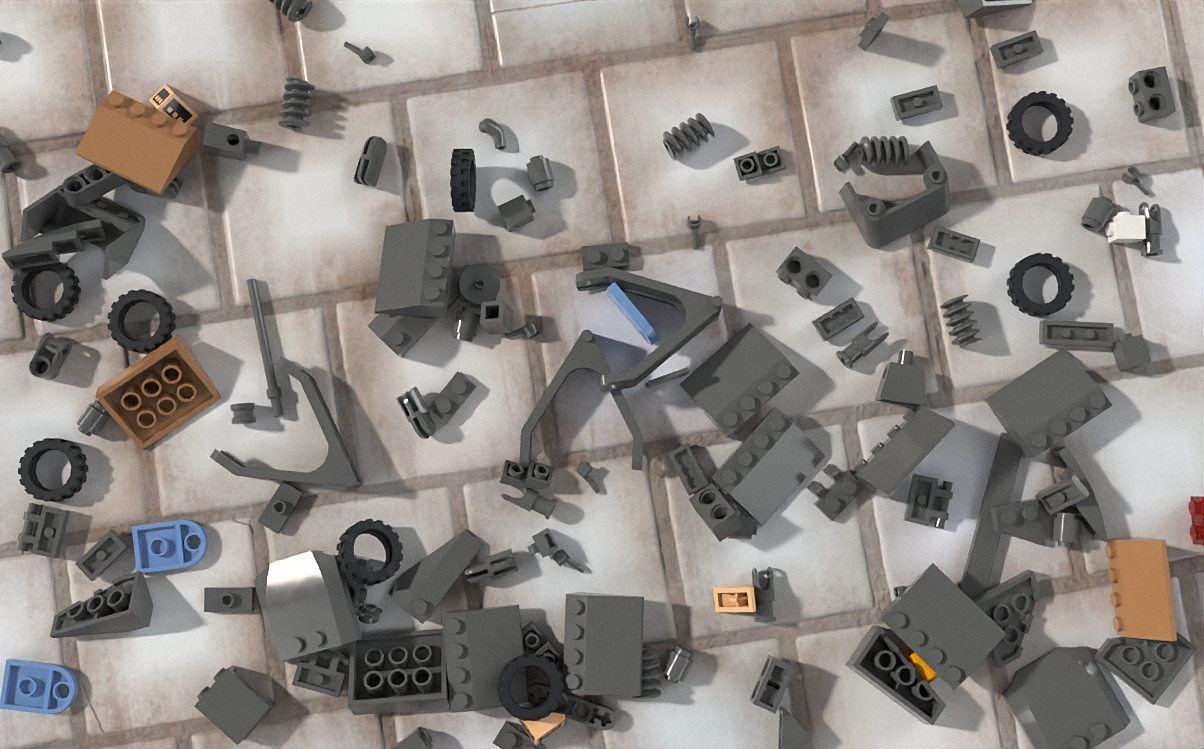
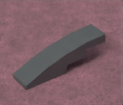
(47, 247)
(1088, 508)

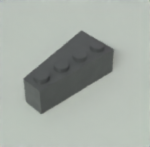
(886, 669)

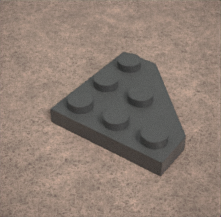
(1011, 609)
(1145, 663)

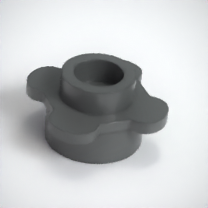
(368, 613)

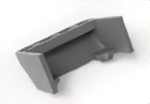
(122, 225)
(884, 226)

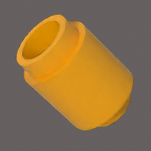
(921, 667)

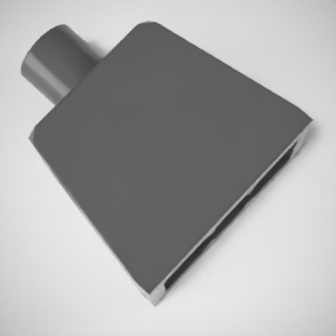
(220, 138)
(902, 382)

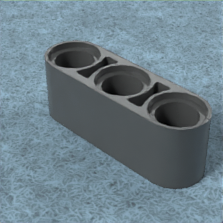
(90, 184)

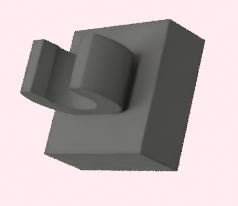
(544, 543)

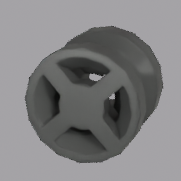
(243, 413)

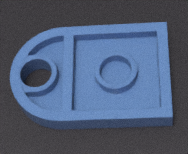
(632, 314)
(168, 545)
(35, 687)

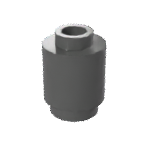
(540, 173)
(1097, 214)
(466, 324)
(93, 419)
(1066, 529)
(747, 530)
(678, 665)

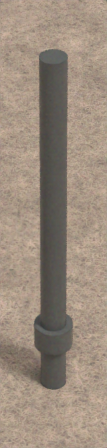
(273, 391)

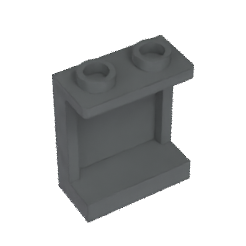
(233, 705)

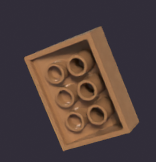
(138, 142)
(158, 392)
(1141, 588)

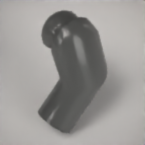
(493, 128)

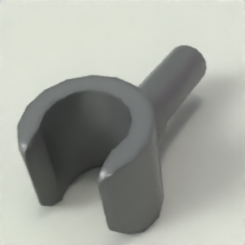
(692, 31)
(365, 55)
(842, 162)
(1134, 171)
(694, 231)
(529, 329)
(583, 470)
(562, 557)

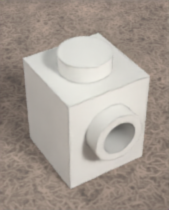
(1125, 228)

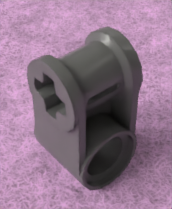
(48, 354)

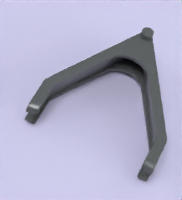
(696, 309)
(589, 356)
(338, 465)

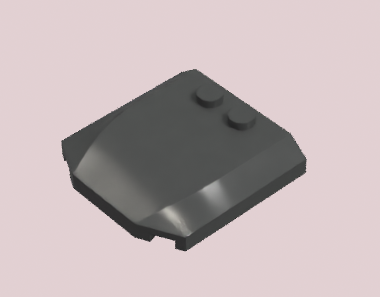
(306, 605)
(1065, 701)

